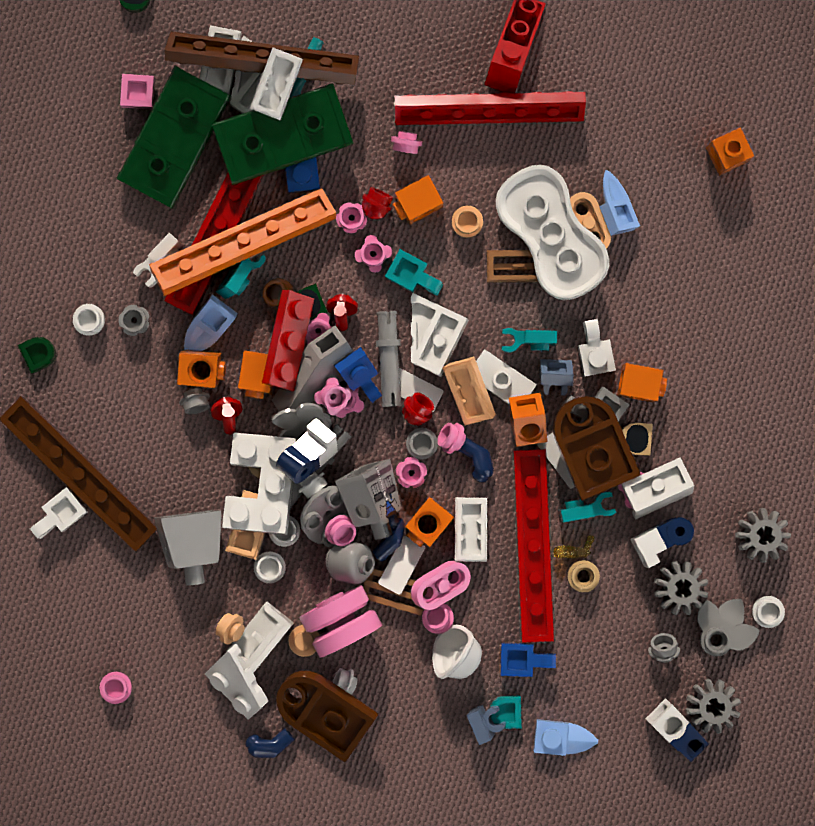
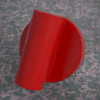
(341, 307)
(226, 410)

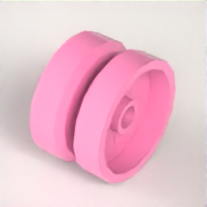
(339, 618)

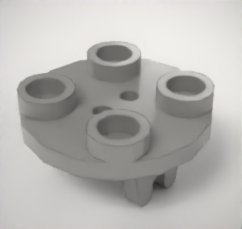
(314, 514)

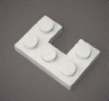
(272, 507)

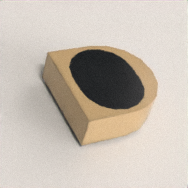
(639, 438)

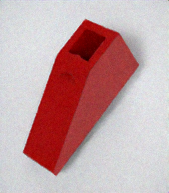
(514, 45)

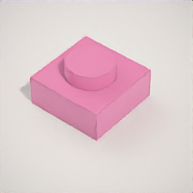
(137, 91)

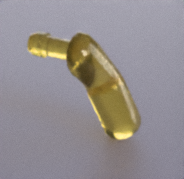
(574, 552)

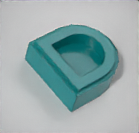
(509, 711)

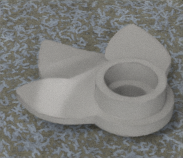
(296, 421)
(726, 622)

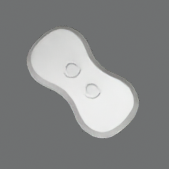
(564, 252)

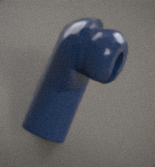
(481, 460)
(390, 543)
(264, 748)

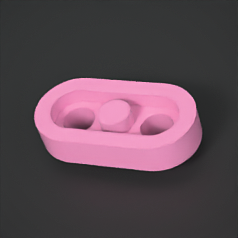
(439, 587)

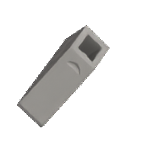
(315, 368)

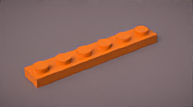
(242, 241)

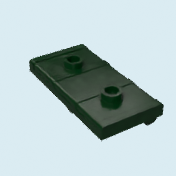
(173, 137)
(262, 144)

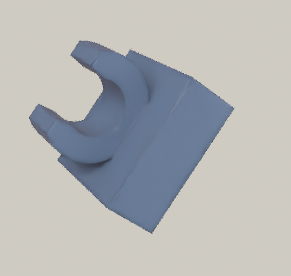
(556, 373)
(482, 725)

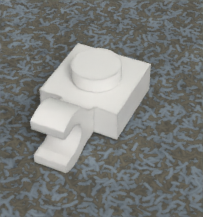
(166, 247)
(596, 355)
(61, 512)

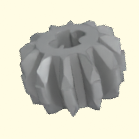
(752, 538)
(692, 587)
(721, 696)

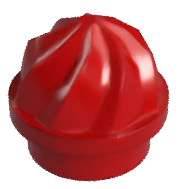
(376, 203)
(417, 409)

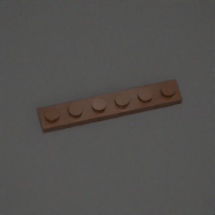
(253, 57)
(78, 473)

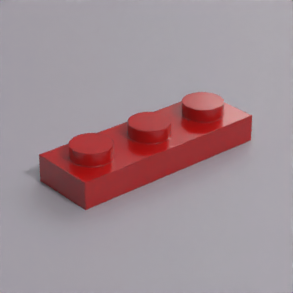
(288, 340)

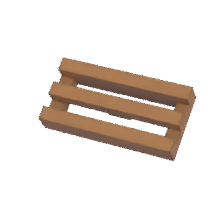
(491, 278)
(388, 602)

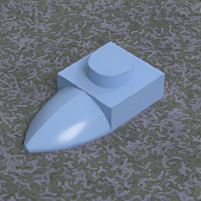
(617, 208)
(208, 324)
(561, 738)

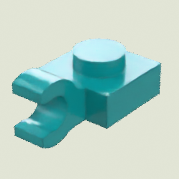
(409, 272)
(236, 279)
(537, 339)
(577, 510)

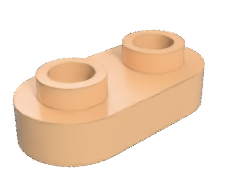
(593, 219)

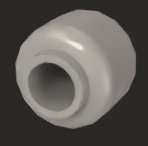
(350, 563)

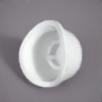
(456, 653)

